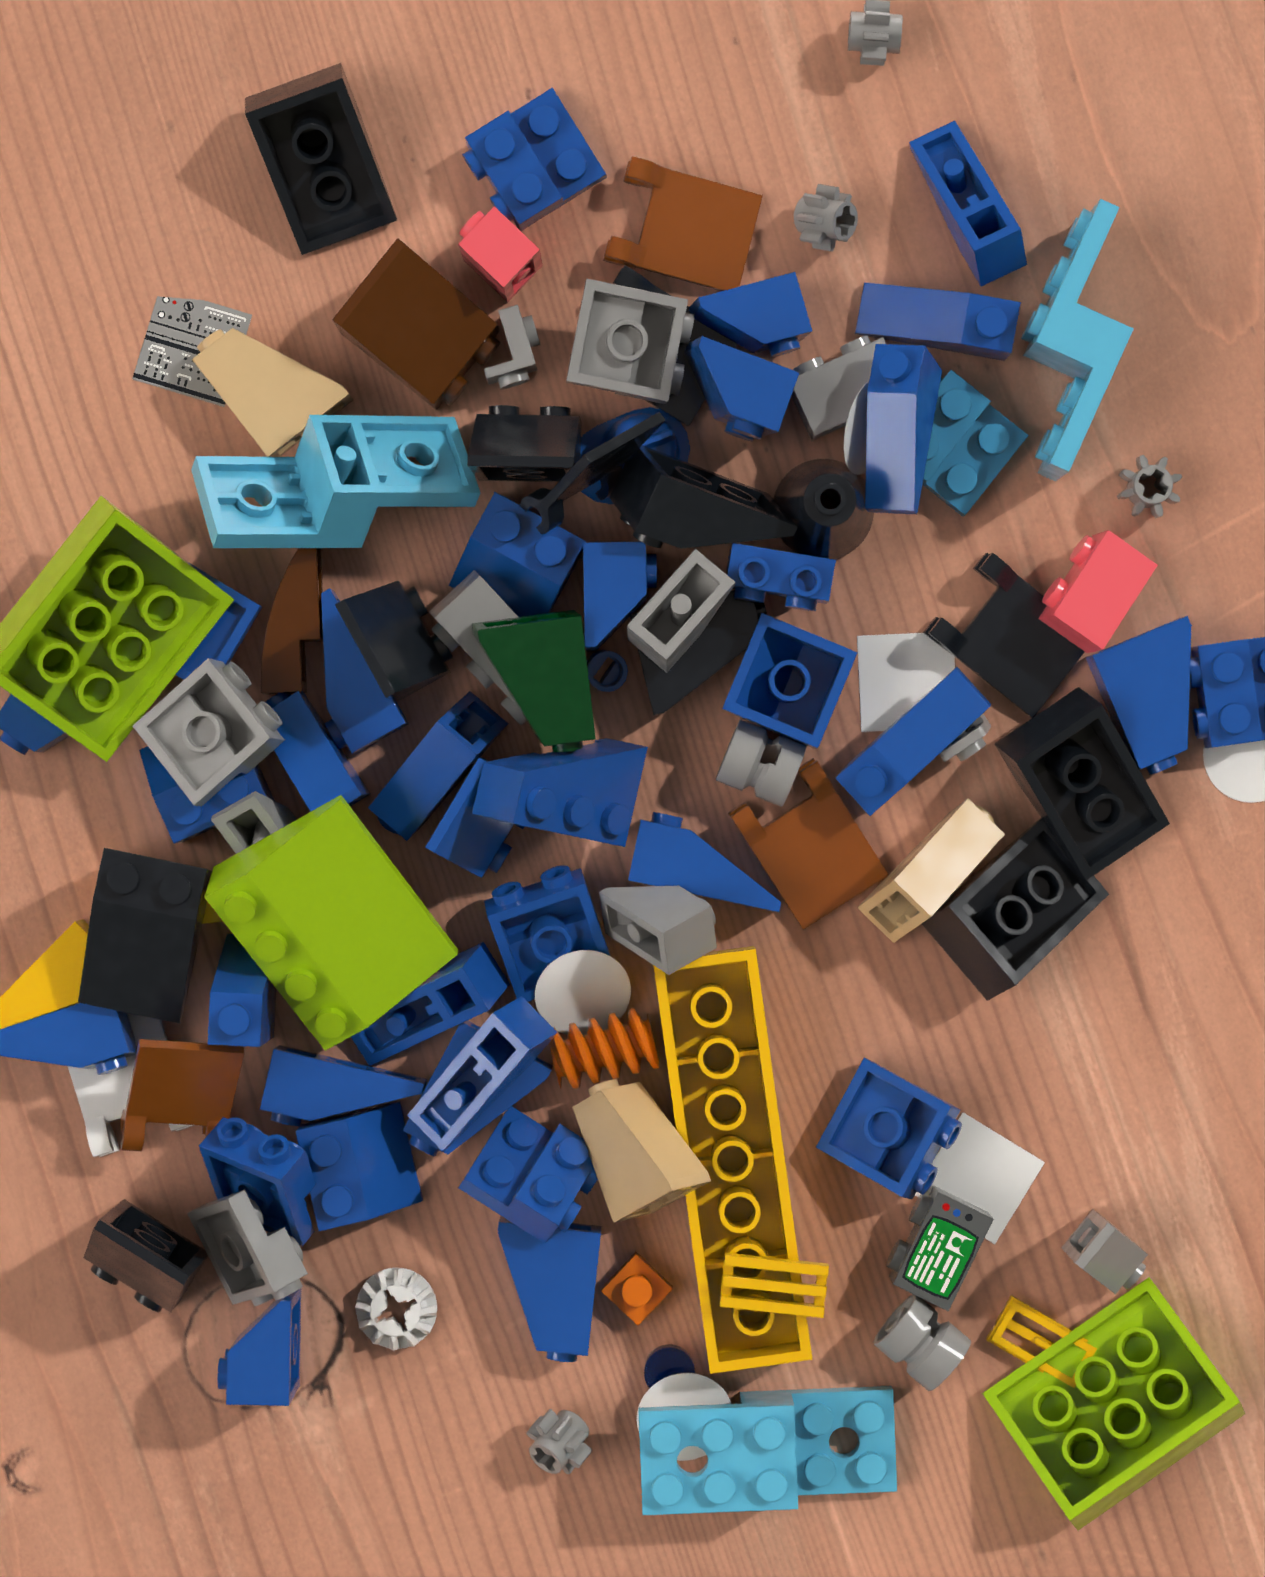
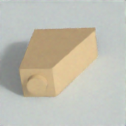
(267, 388)
(932, 871)
(635, 1150)

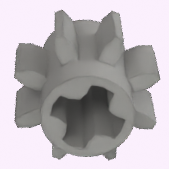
(875, 32)
(825, 217)
(1163, 483)
(559, 1441)

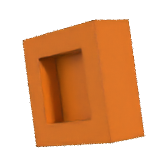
(637, 1288)

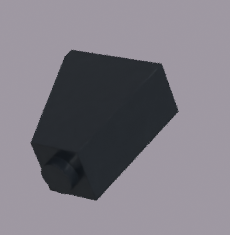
(718, 645)

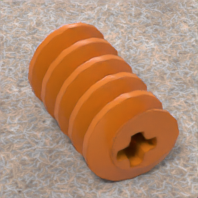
(604, 1049)

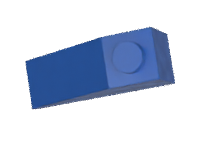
(970, 204)
(939, 319)
(899, 426)
(353, 696)
(912, 741)
(679, 857)
(446, 999)
(73, 1037)
(482, 1071)
(321, 1086)

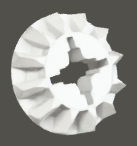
(403, 1285)

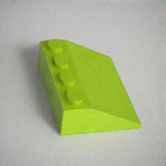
(105, 628)
(329, 921)
(1133, 1408)

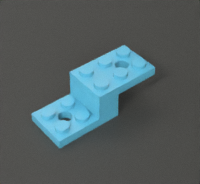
(1075, 340)
(334, 482)
(767, 1450)

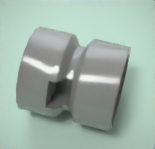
(743, 768)
(922, 1342)

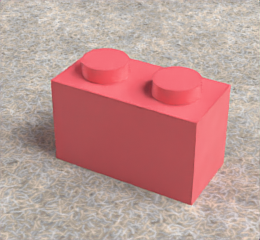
(499, 252)
(1096, 590)

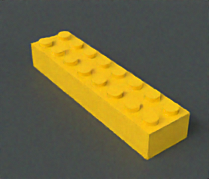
(732, 1125)

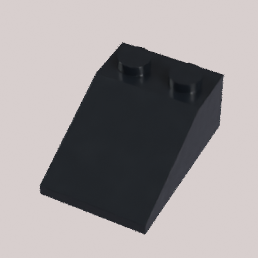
(320, 158)
(524, 446)
(692, 506)
(394, 639)
(1083, 782)
(1014, 911)
(143, 935)
(144, 1255)

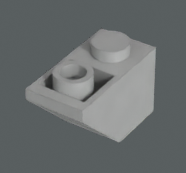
(829, 389)

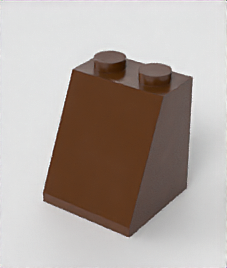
(418, 326)

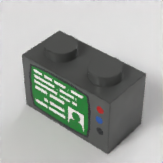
(939, 1247)

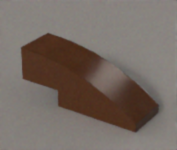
(291, 623)

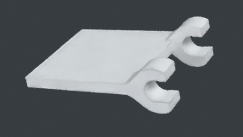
(106, 1095)

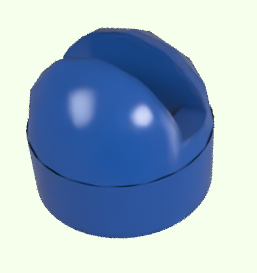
(615, 674)

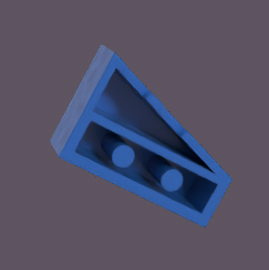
(567, 793)

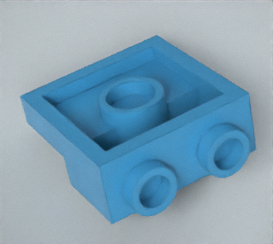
(967, 444)

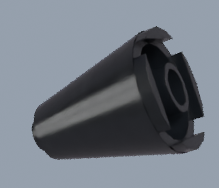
(822, 530)

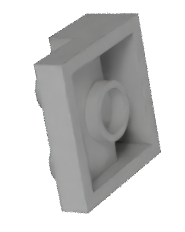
(629, 341)
(210, 730)
(245, 1257)

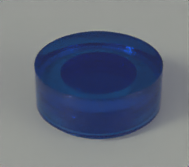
(667, 1361)

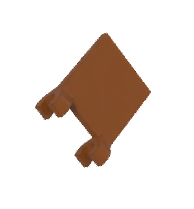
(690, 228)
(812, 850)
(179, 1086)

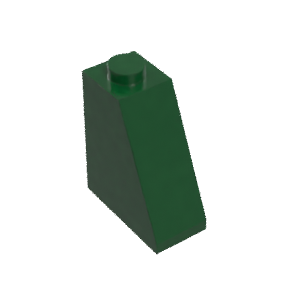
(545, 673)

